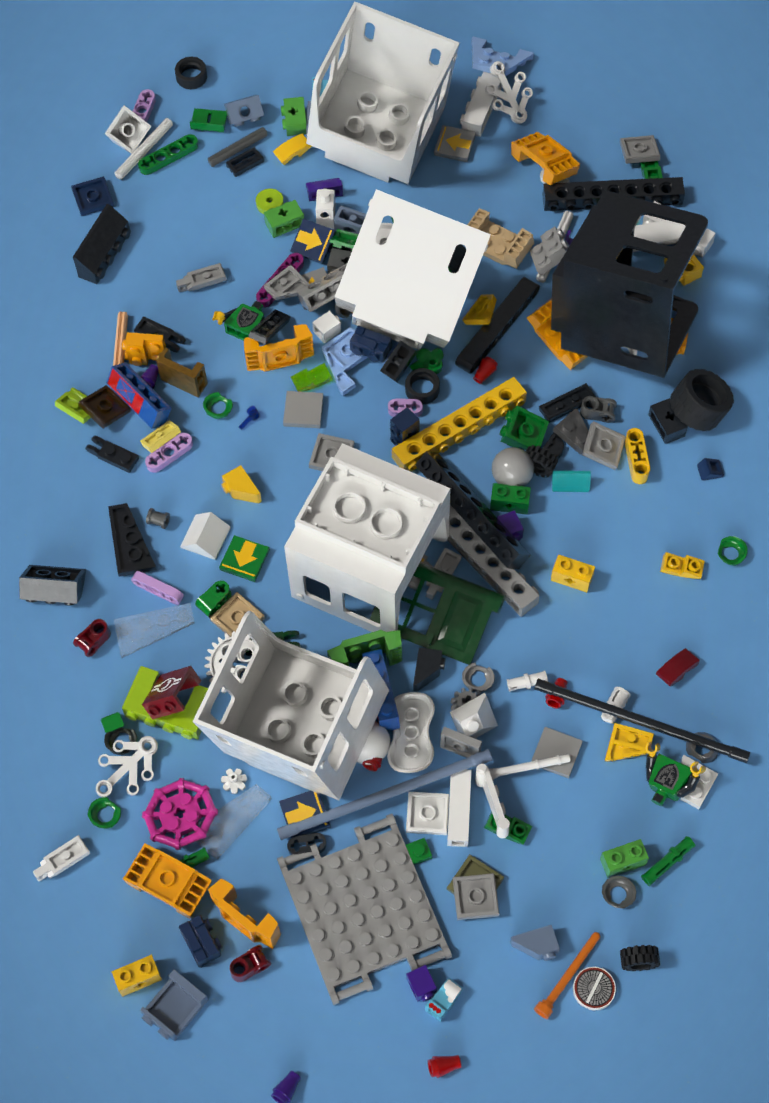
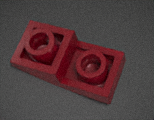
(677, 666)

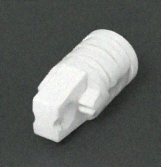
(618, 698)

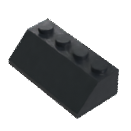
(101, 245)

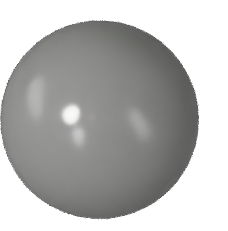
(512, 467)

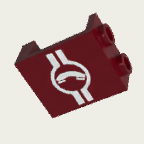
(163, 696)

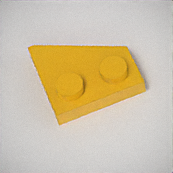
(481, 311)
(627, 743)

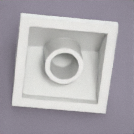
(127, 130)
(206, 535)

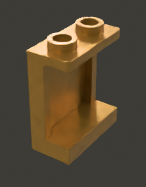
(188, 380)

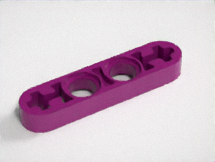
(289, 261)

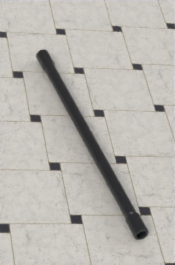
(731, 751)

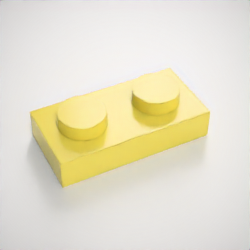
(160, 436)

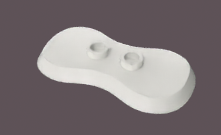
(411, 744)

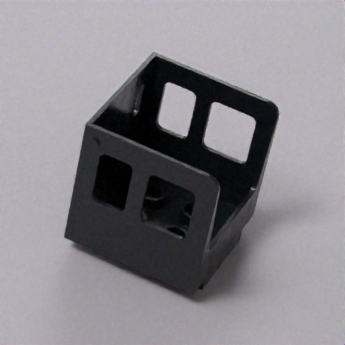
(609, 303)

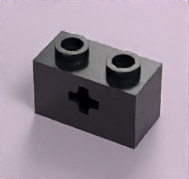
(398, 361)
(666, 422)

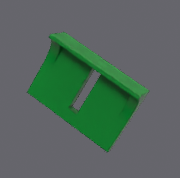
(200, 119)
(344, 238)

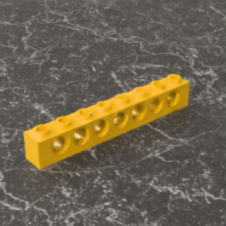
(463, 416)

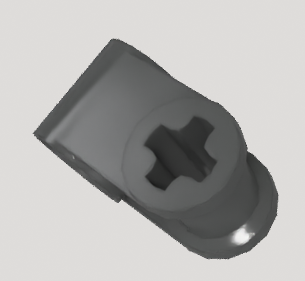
(599, 409)

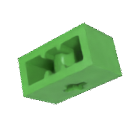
(294, 116)
(283, 218)
(624, 858)

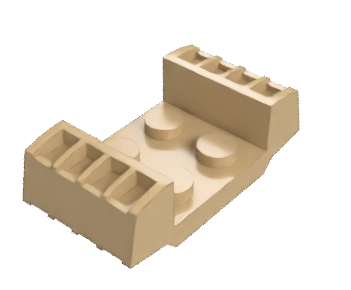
(503, 244)

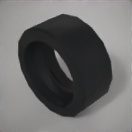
(189, 63)
(427, 374)

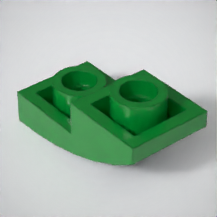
(517, 831)

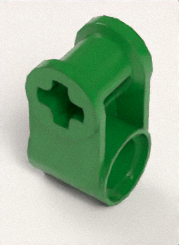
(214, 599)

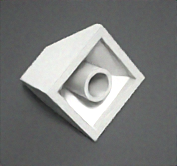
(474, 717)

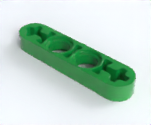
(170, 157)

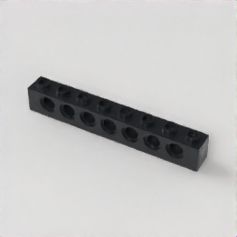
(586, 194)
(474, 511)

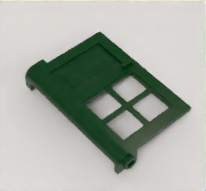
(458, 616)

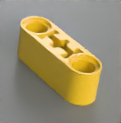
(639, 446)

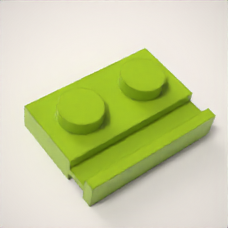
(69, 404)

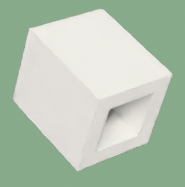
(327, 327)

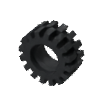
(543, 460)
(640, 958)

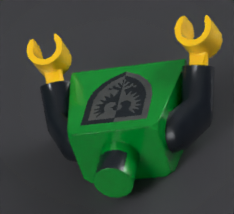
(240, 320)
(670, 777)

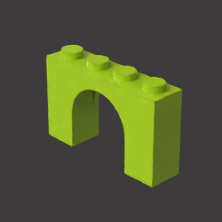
(178, 722)

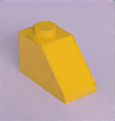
(240, 486)

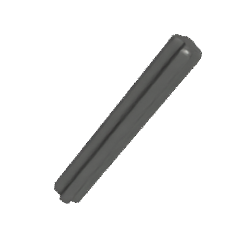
(237, 146)

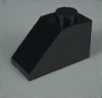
(427, 667)

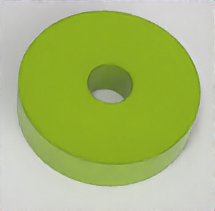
(268, 195)

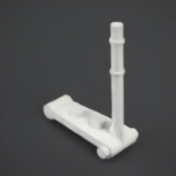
(485, 778)

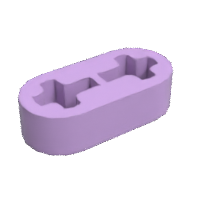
(404, 403)

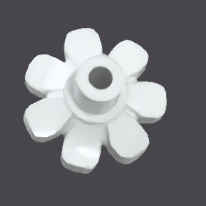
(234, 781)

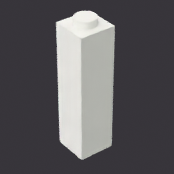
(459, 809)

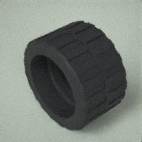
(688, 397)

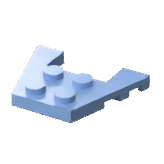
(484, 57)
(342, 359)

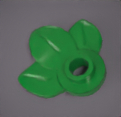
(429, 359)

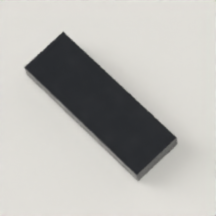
(565, 403)

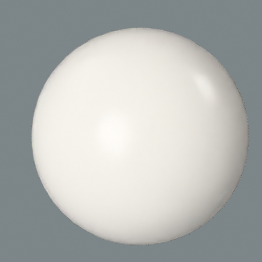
(376, 744)

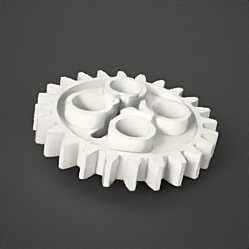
(219, 652)

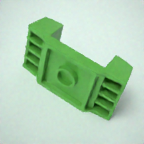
(352, 649)

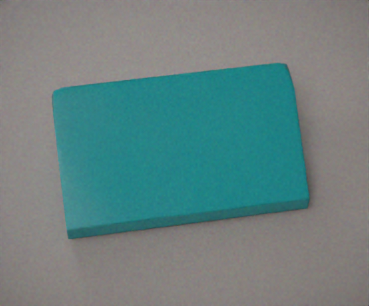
(571, 481)

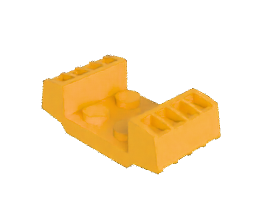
(547, 153)
(541, 322)
(279, 354)
(167, 880)
(223, 896)

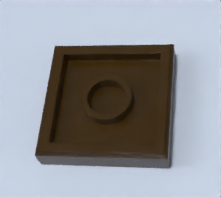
(104, 406)

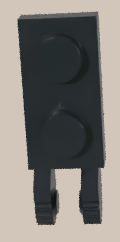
(149, 326)
(113, 454)

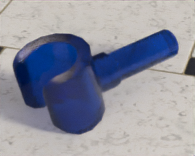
(253, 415)

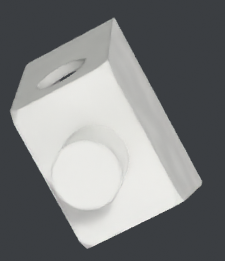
(325, 203)

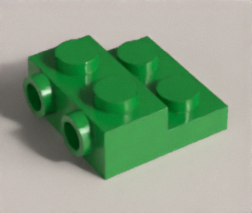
(523, 428)

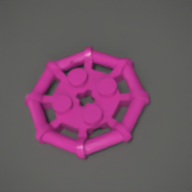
(180, 802)

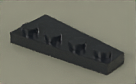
(128, 542)

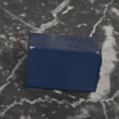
(710, 469)

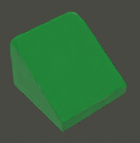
(112, 722)

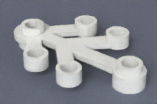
(508, 94)
(128, 763)

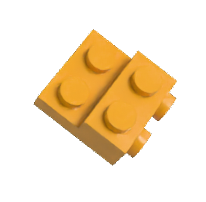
(142, 347)

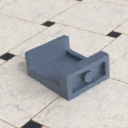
(174, 1006)

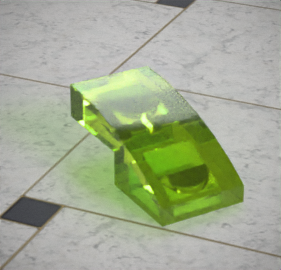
(311, 379)

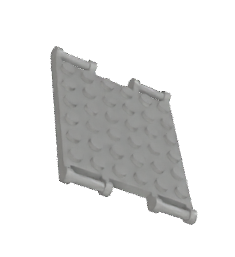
(363, 909)

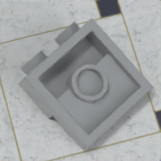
(550, 250)

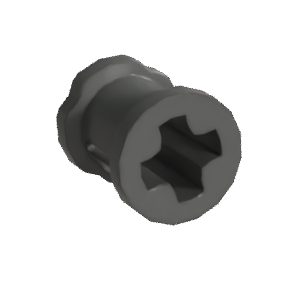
(157, 518)

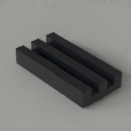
(247, 163)

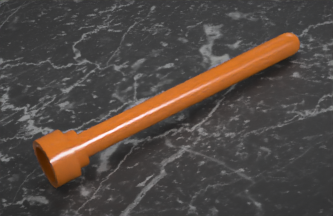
(545, 1007)

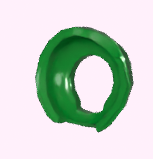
(213, 398)
(738, 544)
(99, 804)

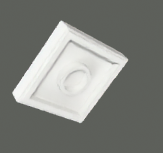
(427, 813)

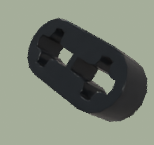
(305, 840)

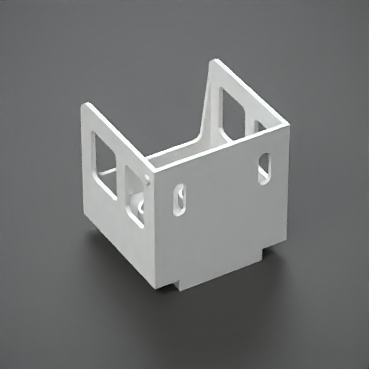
(380, 94)
(406, 282)
(365, 535)
(293, 710)

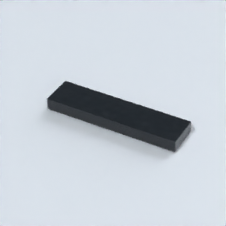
(269, 326)

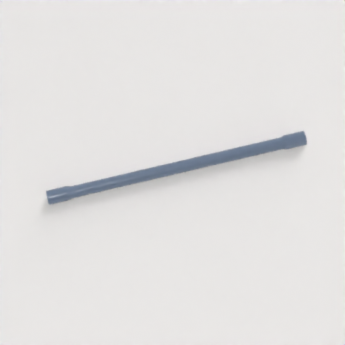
(296, 827)

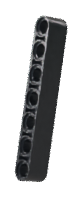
(500, 323)

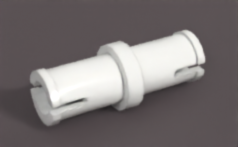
(525, 681)

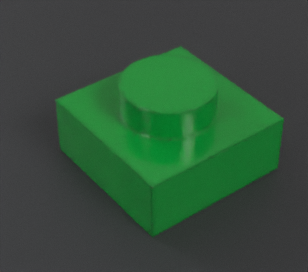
(419, 851)

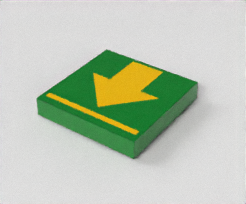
(244, 558)

